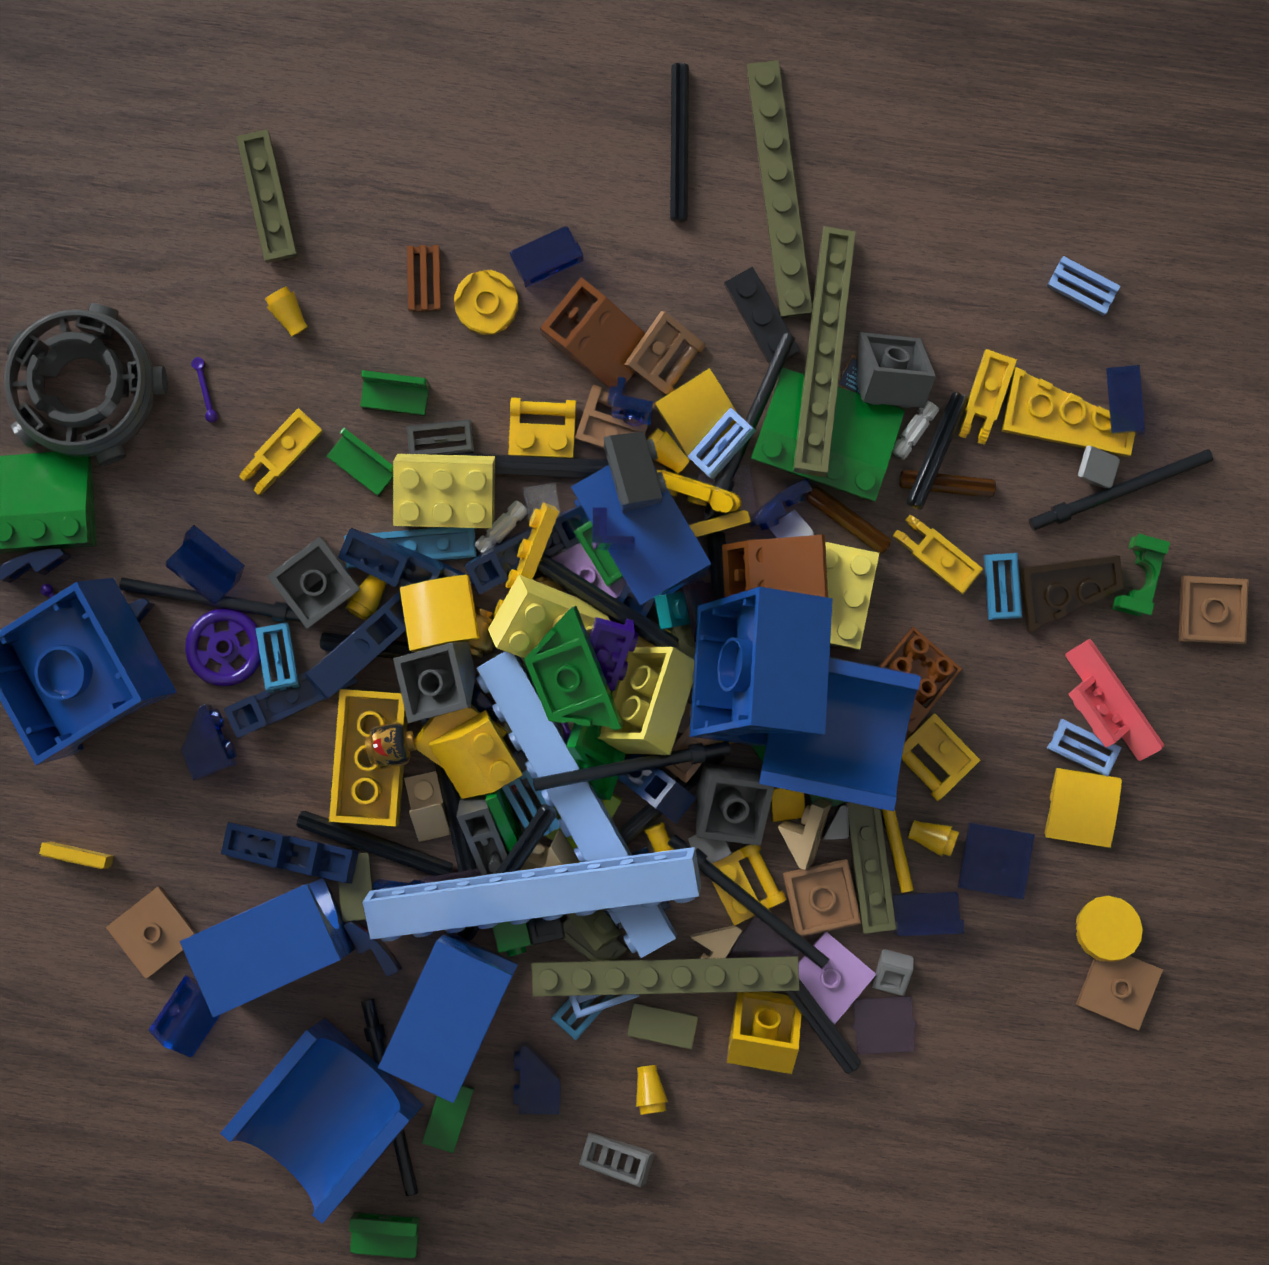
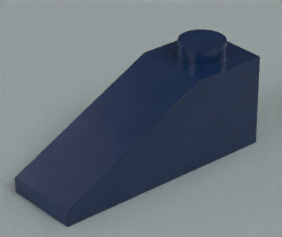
(659, 790)

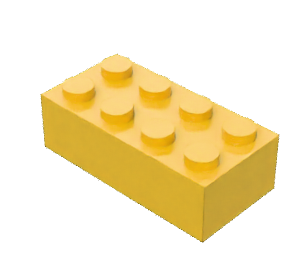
(359, 788)

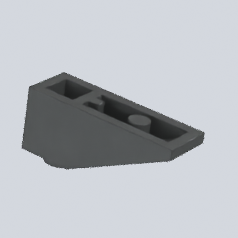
(481, 834)

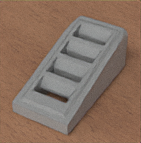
(614, 1171)

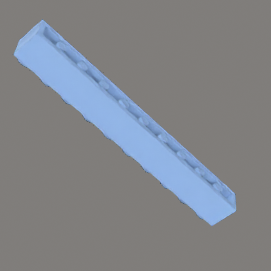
(577, 804)
(533, 894)

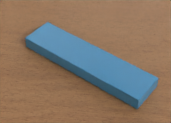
(436, 543)

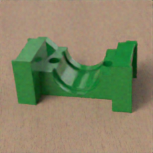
(1149, 556)

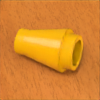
(286, 310)
(668, 451)
(367, 599)
(934, 837)
(650, 1092)

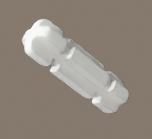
(914, 430)
(502, 527)

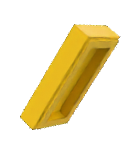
(720, 523)
(76, 855)

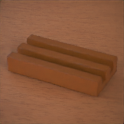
(423, 251)

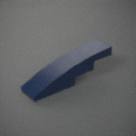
(392, 561)
(289, 852)

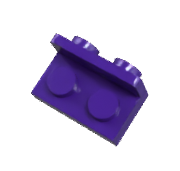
(611, 645)

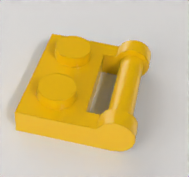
(542, 439)
(946, 751)
(732, 868)

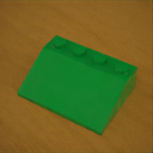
(859, 443)
(46, 502)

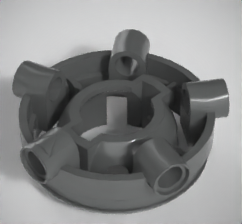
(140, 379)

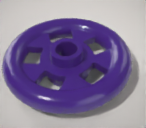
(205, 627)

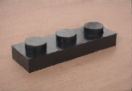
(758, 312)

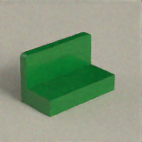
(394, 393)
(362, 462)
(384, 1235)

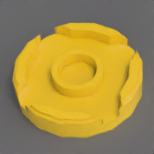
(486, 302)
(1108, 929)

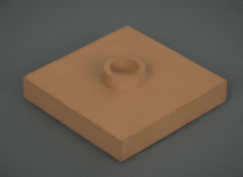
(1213, 610)
(822, 898)
(151, 932)
(1120, 990)

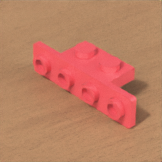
(1108, 704)

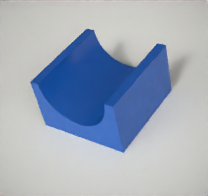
(665, 546)
(761, 666)
(76, 668)
(861, 742)
(268, 946)
(448, 1016)
(325, 1115)

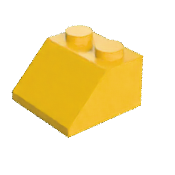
(476, 757)
(764, 1032)

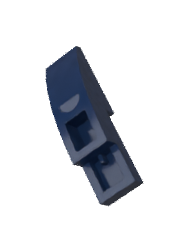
(359, 648)

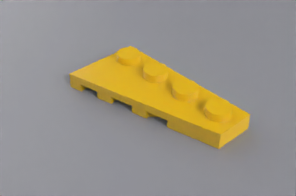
(1053, 415)

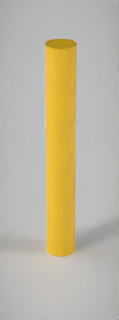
(897, 850)

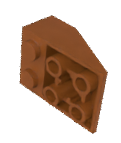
(593, 333)
(776, 563)
(921, 657)

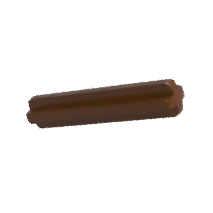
(953, 484)
(848, 519)

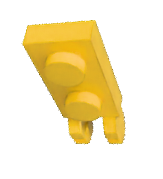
(987, 393)
(282, 449)
(701, 493)
(940, 556)

